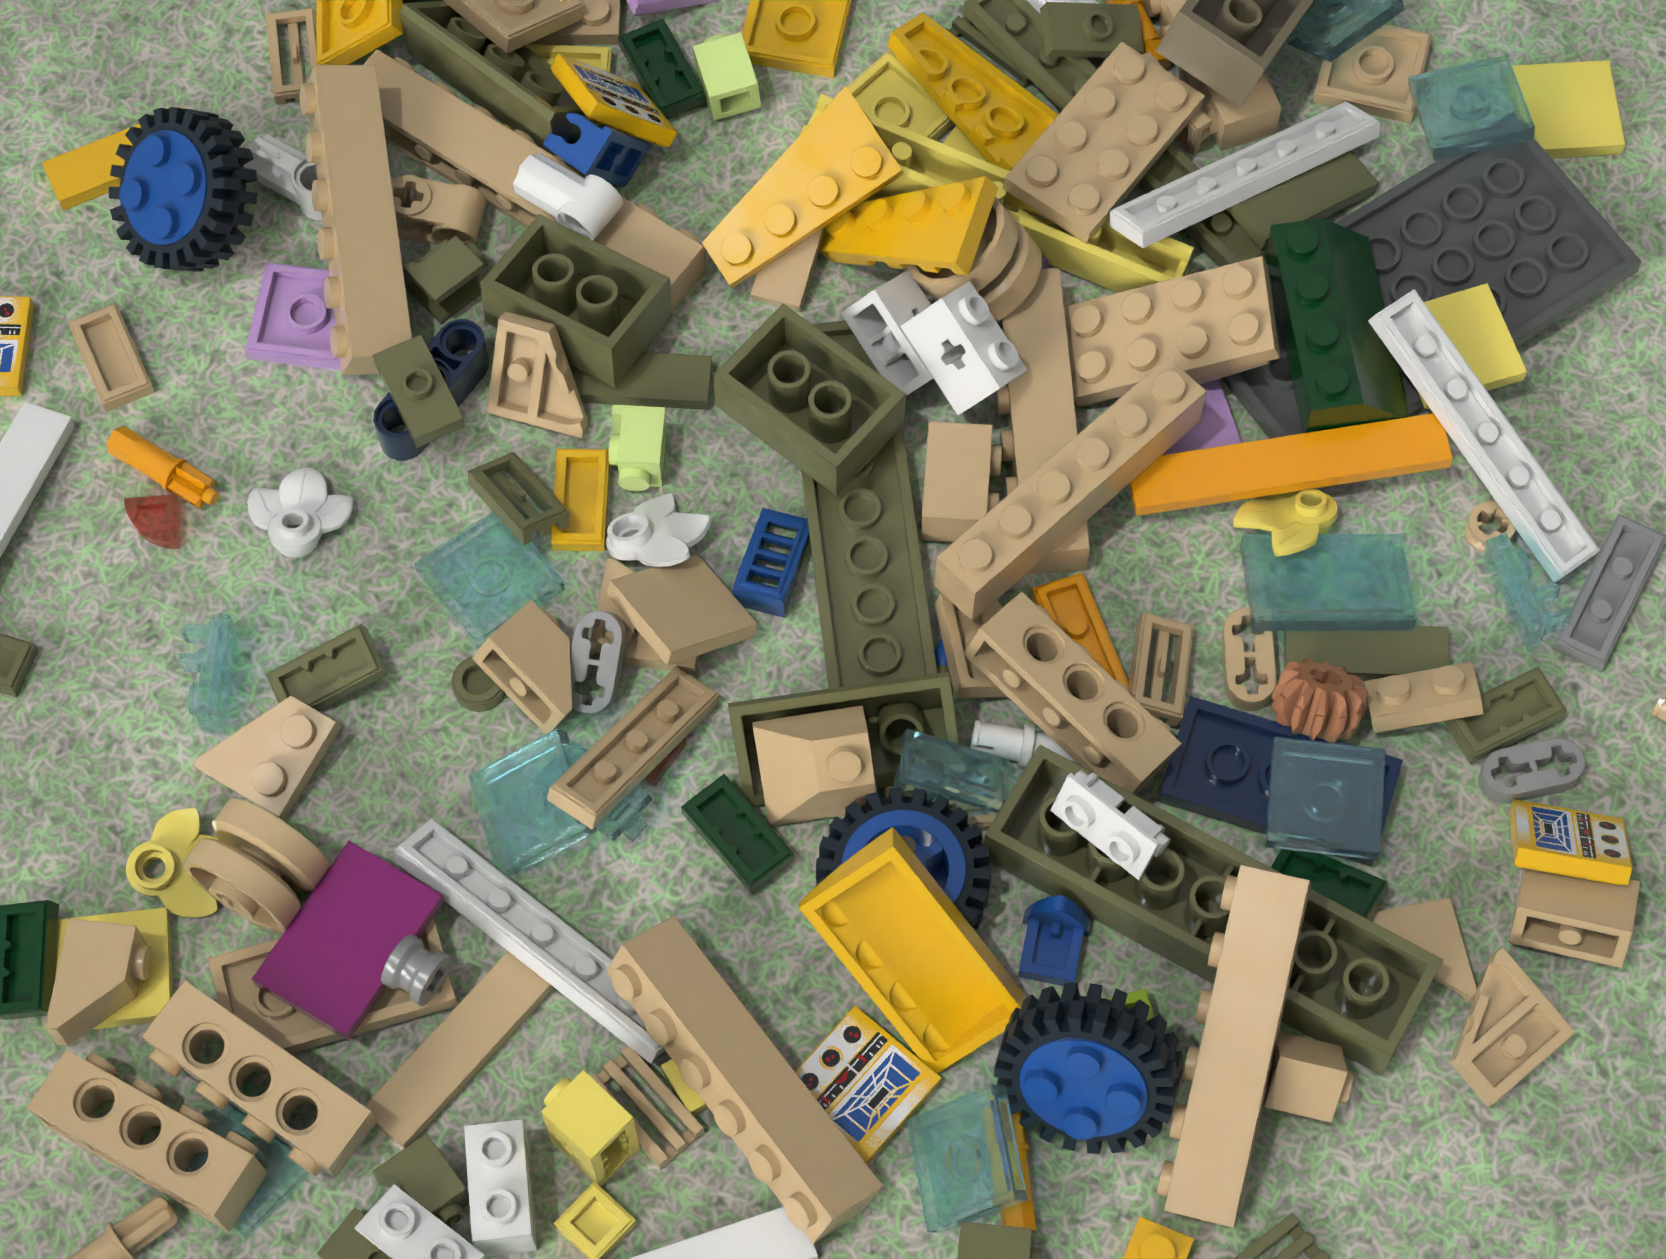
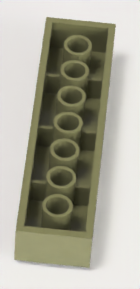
(1348, 976)

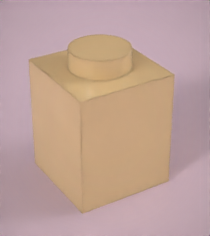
(1307, 1078)

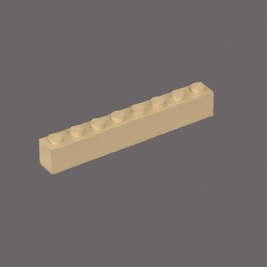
(478, 151)

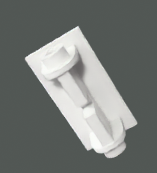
(1093, 812)
(410, 1231)

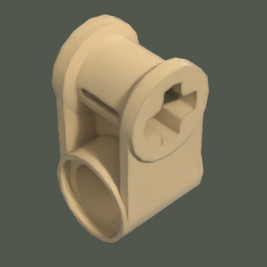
(437, 210)

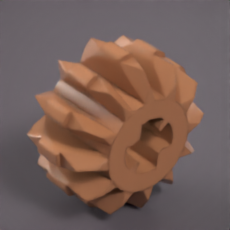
(1319, 700)

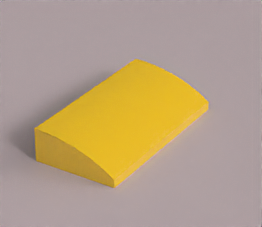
(913, 952)

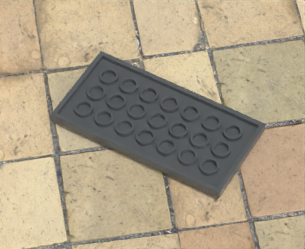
(1466, 223)

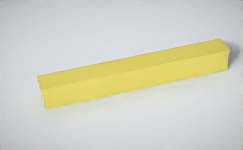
(1105, 260)

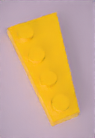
(919, 228)

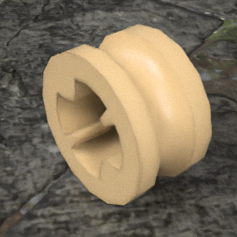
(1485, 513)

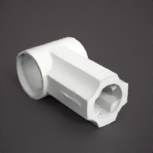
(284, 172)
(574, 201)

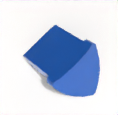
(1053, 940)

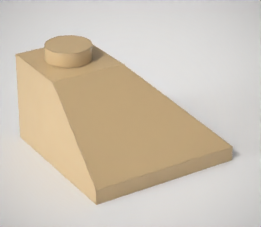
(814, 764)

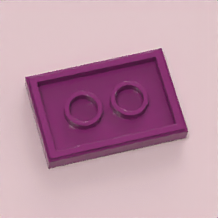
(342, 938)

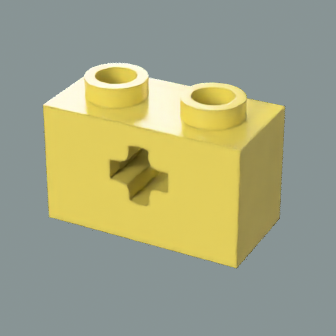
(589, 1127)

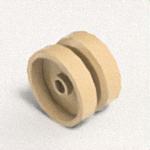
(1002, 269)
(256, 865)

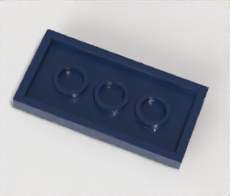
(1227, 766)

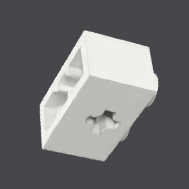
(877, 327)
(963, 347)
(500, 1188)

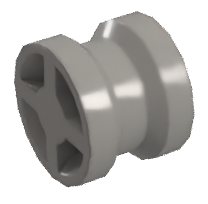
(416, 969)

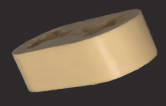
(1236, 660)

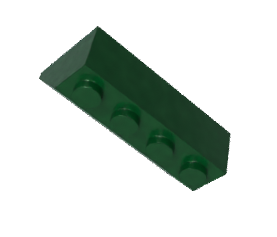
(1323, 301)

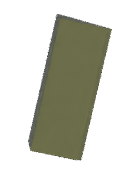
(510, 86)
(888, 706)

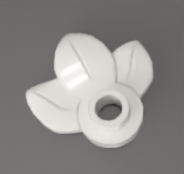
(298, 511)
(656, 533)

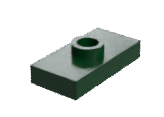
(662, 69)
(737, 833)
(1335, 880)
(27, 958)

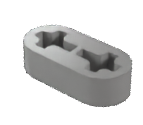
(609, 665)
(1529, 758)

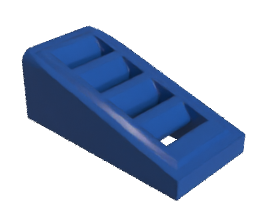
(762, 596)

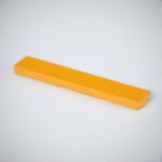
(1291, 464)

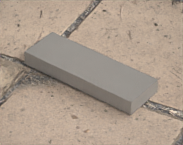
(1609, 592)

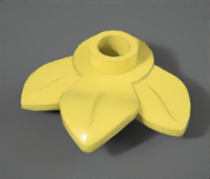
(1292, 517)
(171, 843)

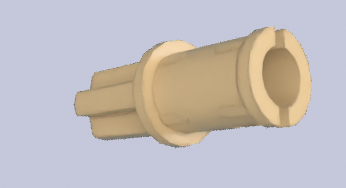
(132, 1232)

